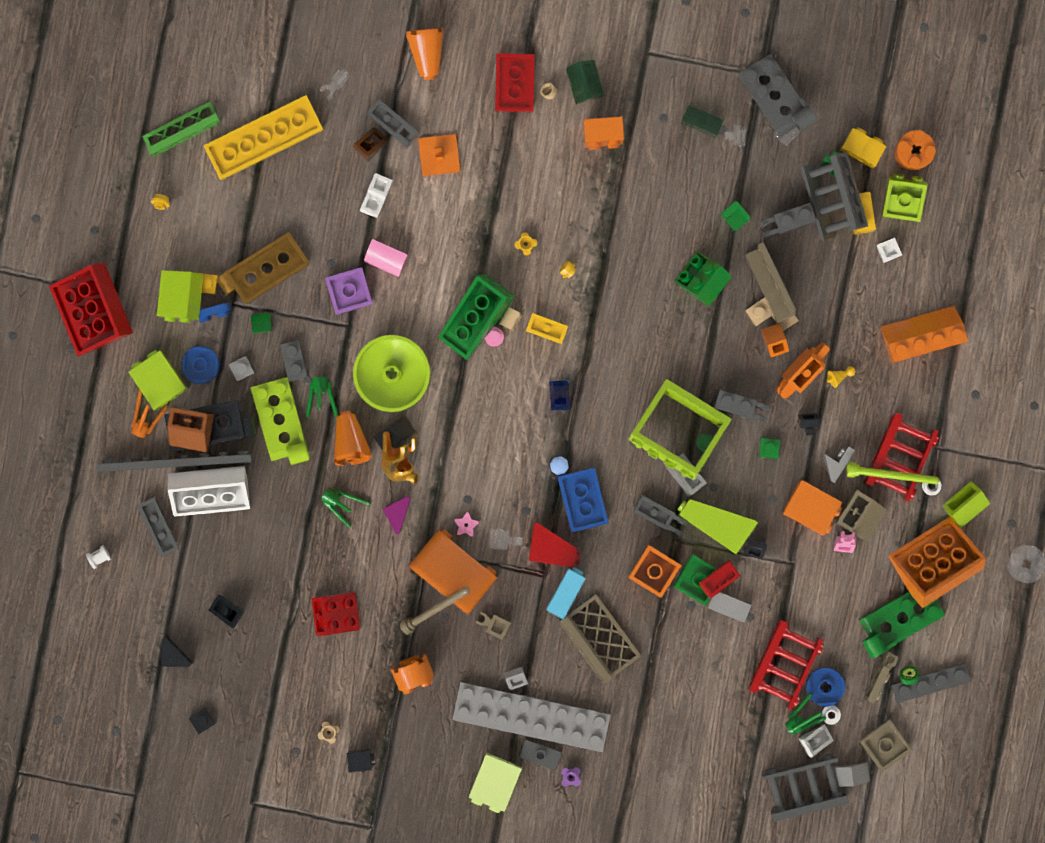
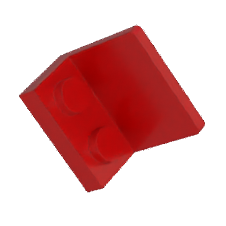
(335, 614)

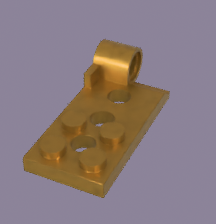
(234, 278)

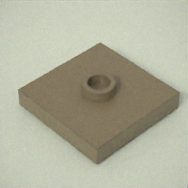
(885, 745)

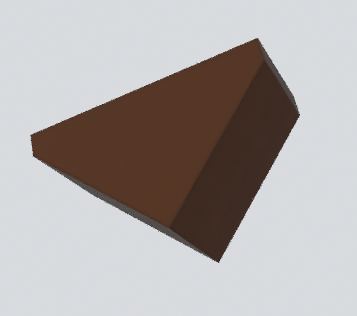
(370, 144)

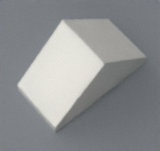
(816, 740)

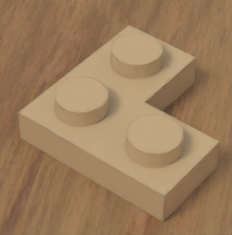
(761, 311)

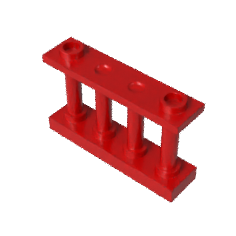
(888, 441)
(766, 666)

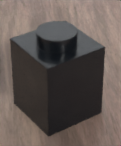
(360, 760)

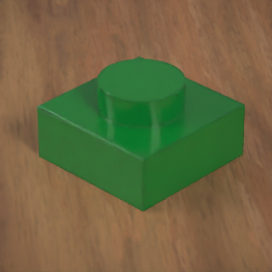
(769, 448)

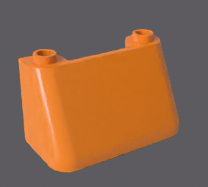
(451, 569)

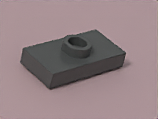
(540, 754)

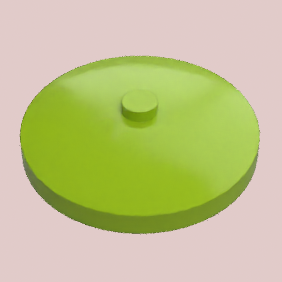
(391, 373)

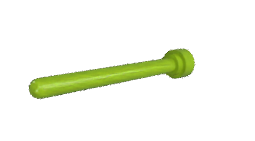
(854, 470)

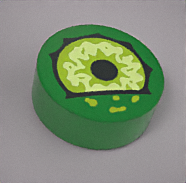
(909, 675)

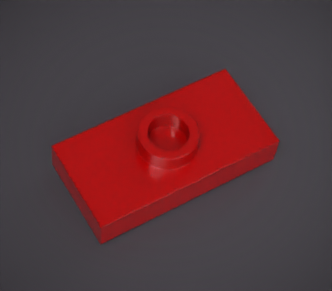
(719, 579)

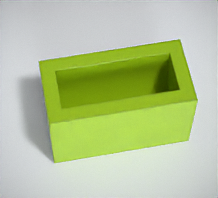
(966, 504)

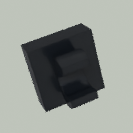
(808, 422)
(755, 548)

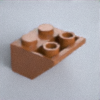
(189, 429)

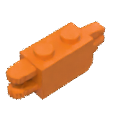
(803, 370)

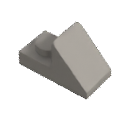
(834, 467)

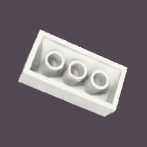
(208, 491)

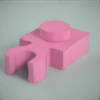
(845, 542)

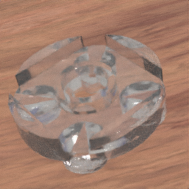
(1015, 562)

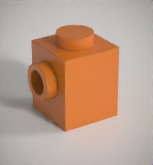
(774, 336)

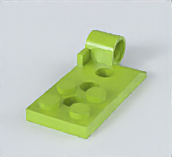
(297, 447)

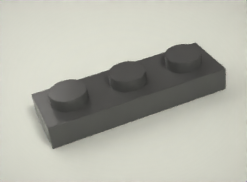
(158, 527)

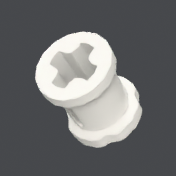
(98, 556)

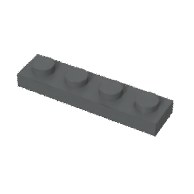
(932, 683)

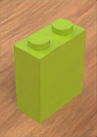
(180, 296)
(157, 379)

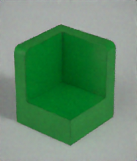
(735, 216)

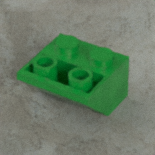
(703, 278)

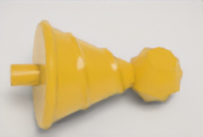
(836, 377)

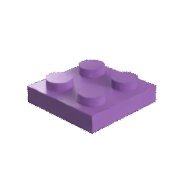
(348, 291)

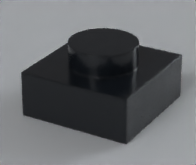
(202, 720)

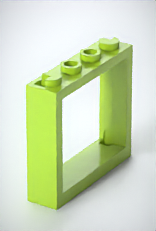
(694, 404)

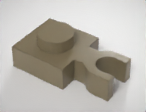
(497, 626)

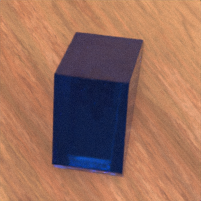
(559, 395)

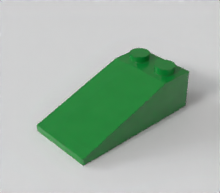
(476, 315)

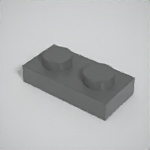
(293, 361)

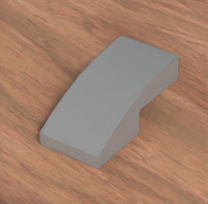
(730, 606)

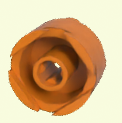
(919, 160)
(413, 673)

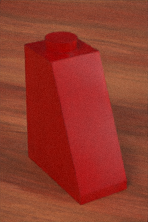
(552, 549)

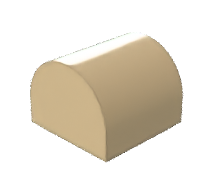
(511, 319)

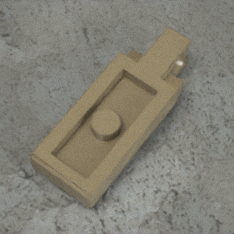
(880, 677)

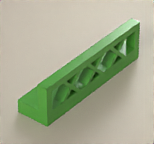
(183, 133)

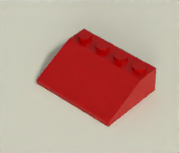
(90, 309)

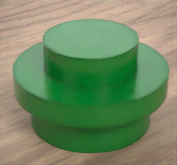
(703, 441)

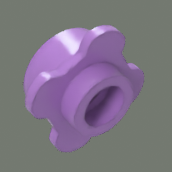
(575, 773)

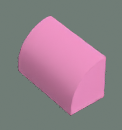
(385, 258)

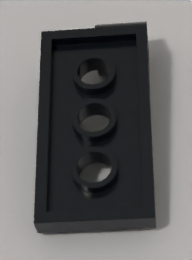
(237, 426)

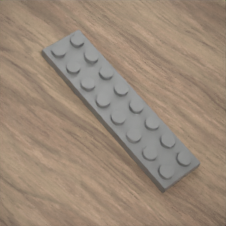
(531, 717)

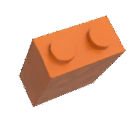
(812, 508)

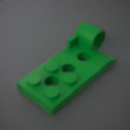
(880, 642)

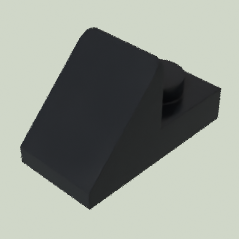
(398, 432)
(226, 611)

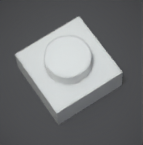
(889, 250)

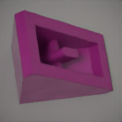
(396, 513)

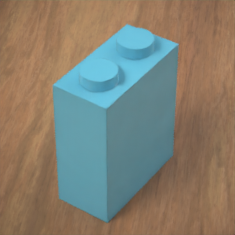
(566, 592)

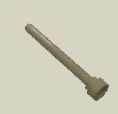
(410, 625)

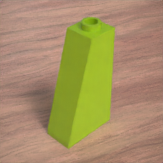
(722, 526)

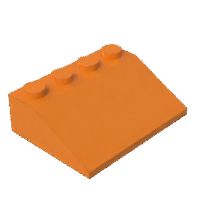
(937, 561)

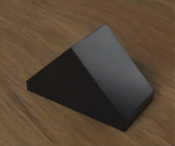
(172, 655)

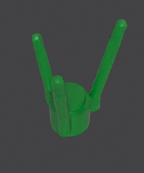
(319, 386)
(331, 498)
(797, 723)

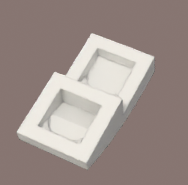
(376, 195)

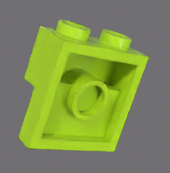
(904, 197)

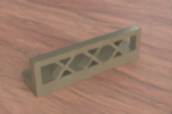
(770, 283)

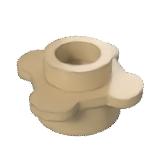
(328, 737)

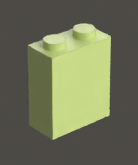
(495, 783)

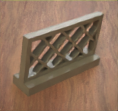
(589, 652)

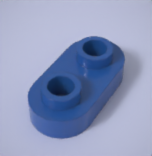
(221, 310)

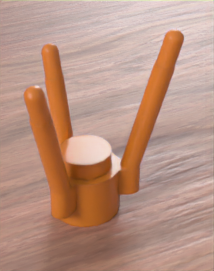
(140, 426)

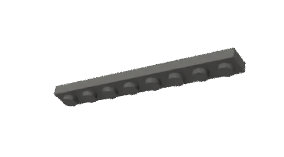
(166, 461)

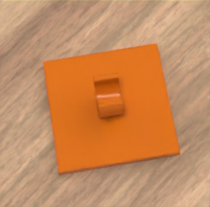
(439, 155)

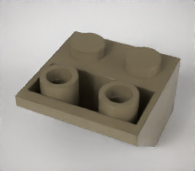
(860, 515)

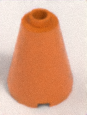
(426, 50)
(350, 441)

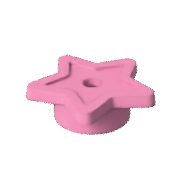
(471, 524)

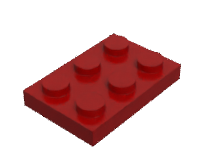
(514, 83)

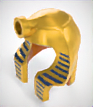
(396, 462)

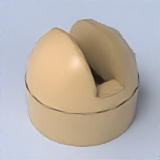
(548, 91)

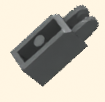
(790, 220)
(739, 405)

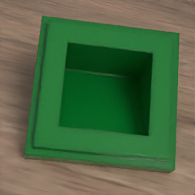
(261, 323)

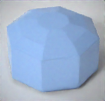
(559, 465)

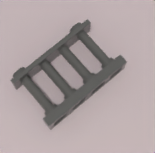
(848, 190)
(818, 802)

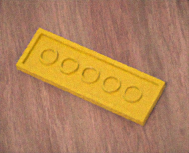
(263, 137)

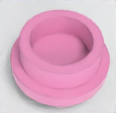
(494, 337)

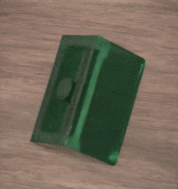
(584, 81)
(702, 121)

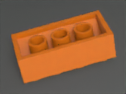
(923, 334)

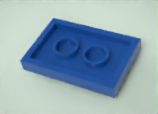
(583, 500)

